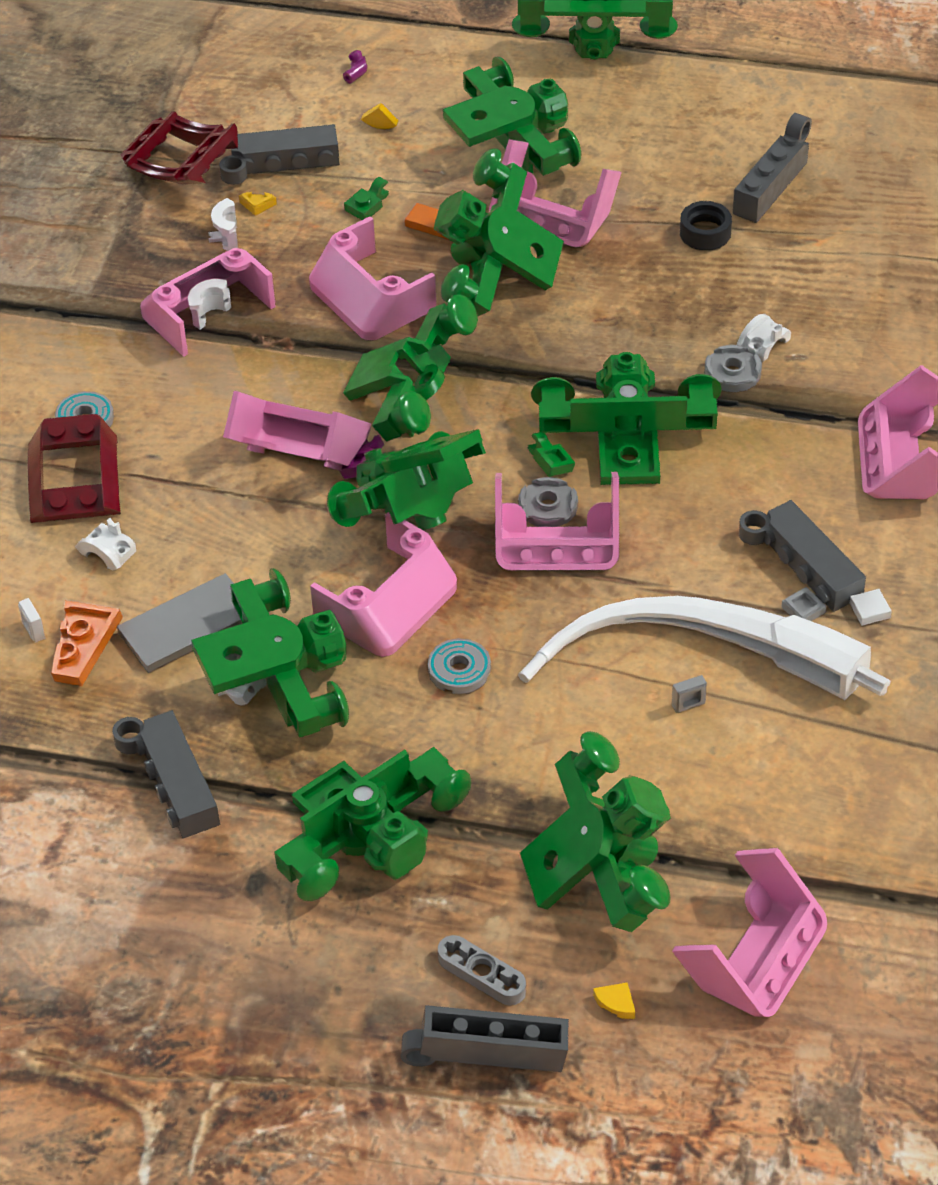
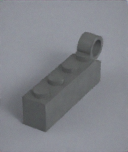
(280, 152)
(773, 171)
(806, 551)
(174, 768)
(487, 1039)

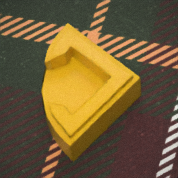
(380, 118)
(257, 202)
(616, 1000)

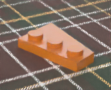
(82, 640)

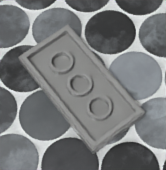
(168, 629)

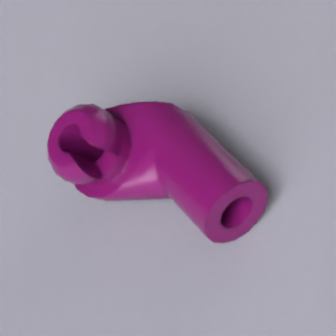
(358, 67)

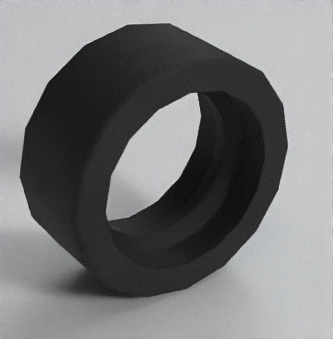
(709, 212)

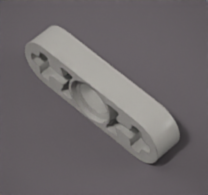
(488, 984)

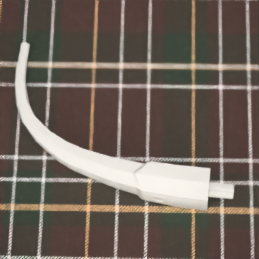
(791, 641)

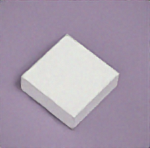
(870, 607)
(31, 620)

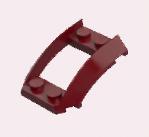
(210, 139)
(77, 500)

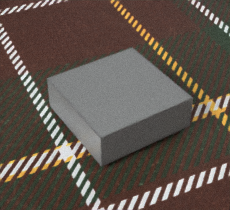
(804, 605)
(689, 693)

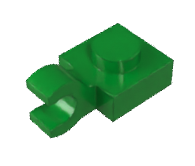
(367, 203)
(551, 458)

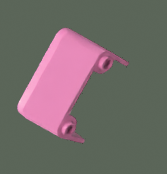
(568, 224)
(356, 297)
(166, 301)
(295, 430)
(890, 439)
(557, 547)
(403, 603)
(775, 946)

